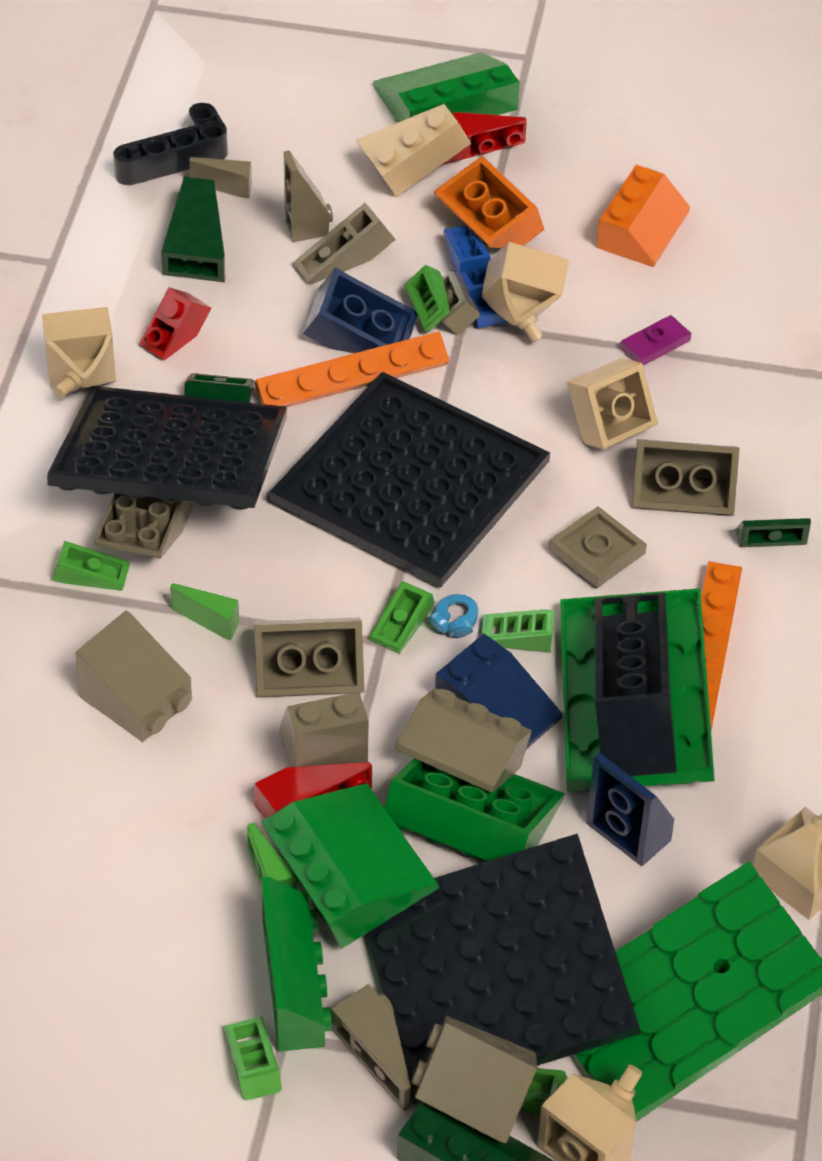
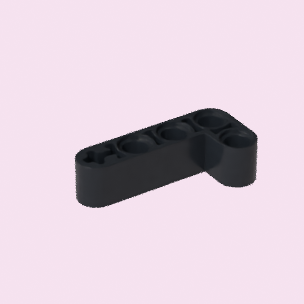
(172, 150)

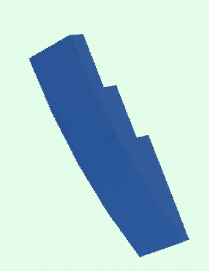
(470, 264)

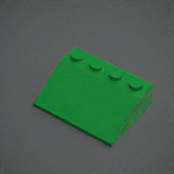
(463, 84)
(469, 816)
(349, 860)

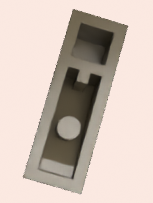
(304, 206)
(346, 246)
(370, 1032)

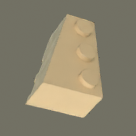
(414, 147)

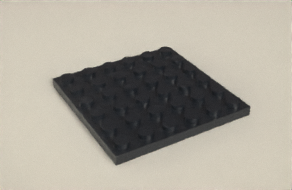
(169, 447)
(410, 478)
(510, 952)

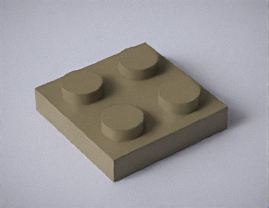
(597, 546)

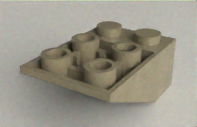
(142, 524)

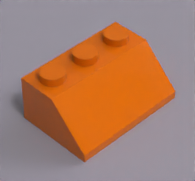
(491, 205)
(642, 217)

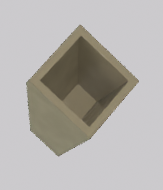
(132, 678)
(326, 731)
(475, 1077)

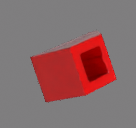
(174, 323)

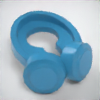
(461, 627)

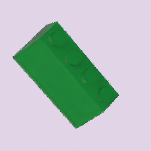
(293, 967)

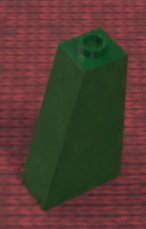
(194, 235)

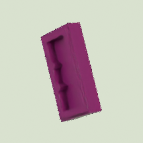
(656, 340)

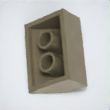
(685, 476)
(309, 656)
(464, 740)

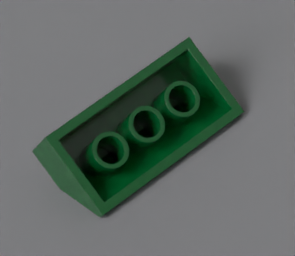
(439, 1137)

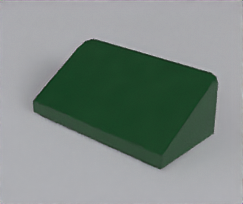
(219, 387)
(773, 532)

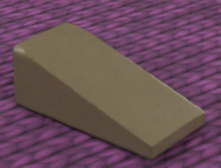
(229, 175)
(462, 308)

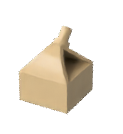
(523, 285)
(78, 349)
(612, 403)
(793, 862)
(590, 1119)

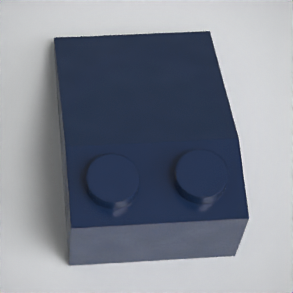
(356, 316)
(495, 678)
(627, 812)

